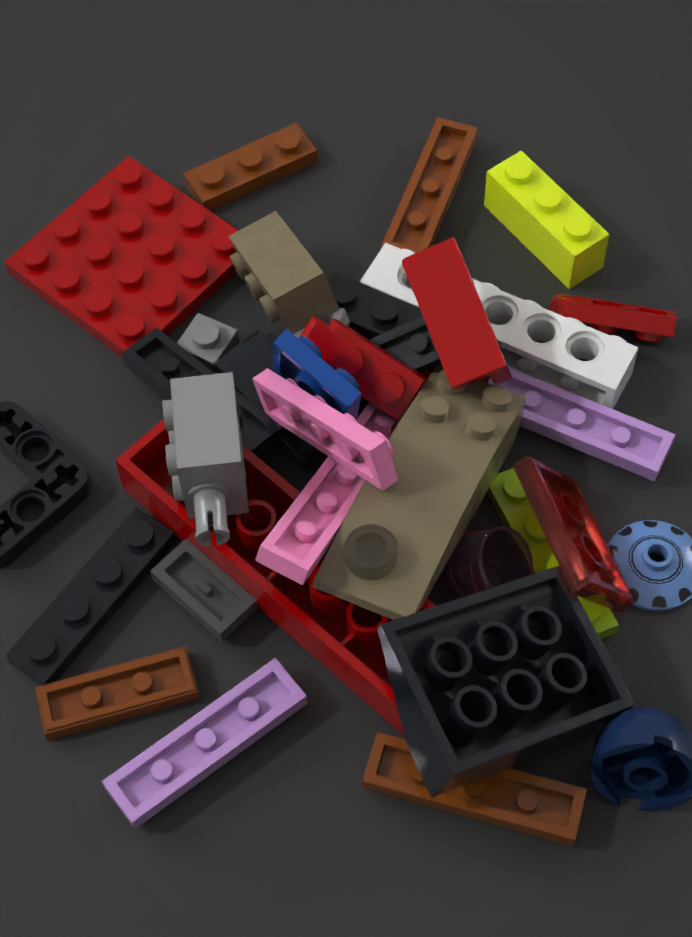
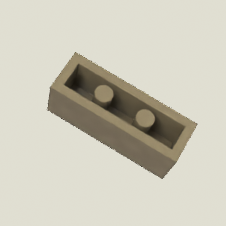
(281, 273)

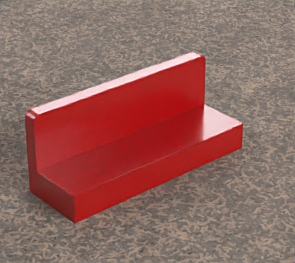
(455, 315)

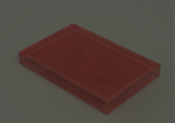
(573, 535)

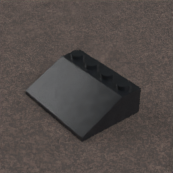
(499, 679)

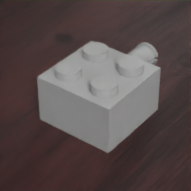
(206, 452)

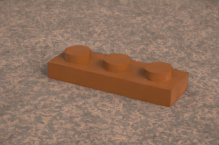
(250, 167)

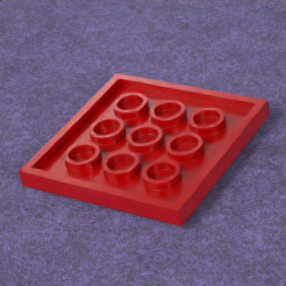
(128, 257)

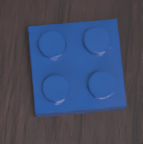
(304, 364)

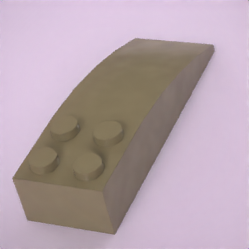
(445, 463)

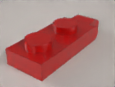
(606, 316)
(379, 374)

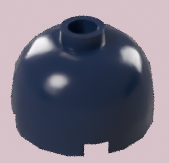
(645, 758)

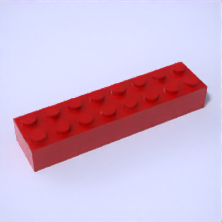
(327, 627)

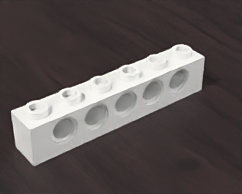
(524, 322)

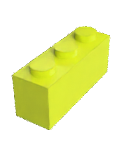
(545, 219)

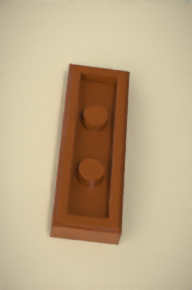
(116, 693)

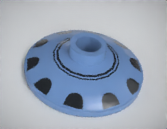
(655, 584)

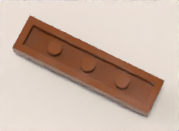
(432, 186)
(502, 799)

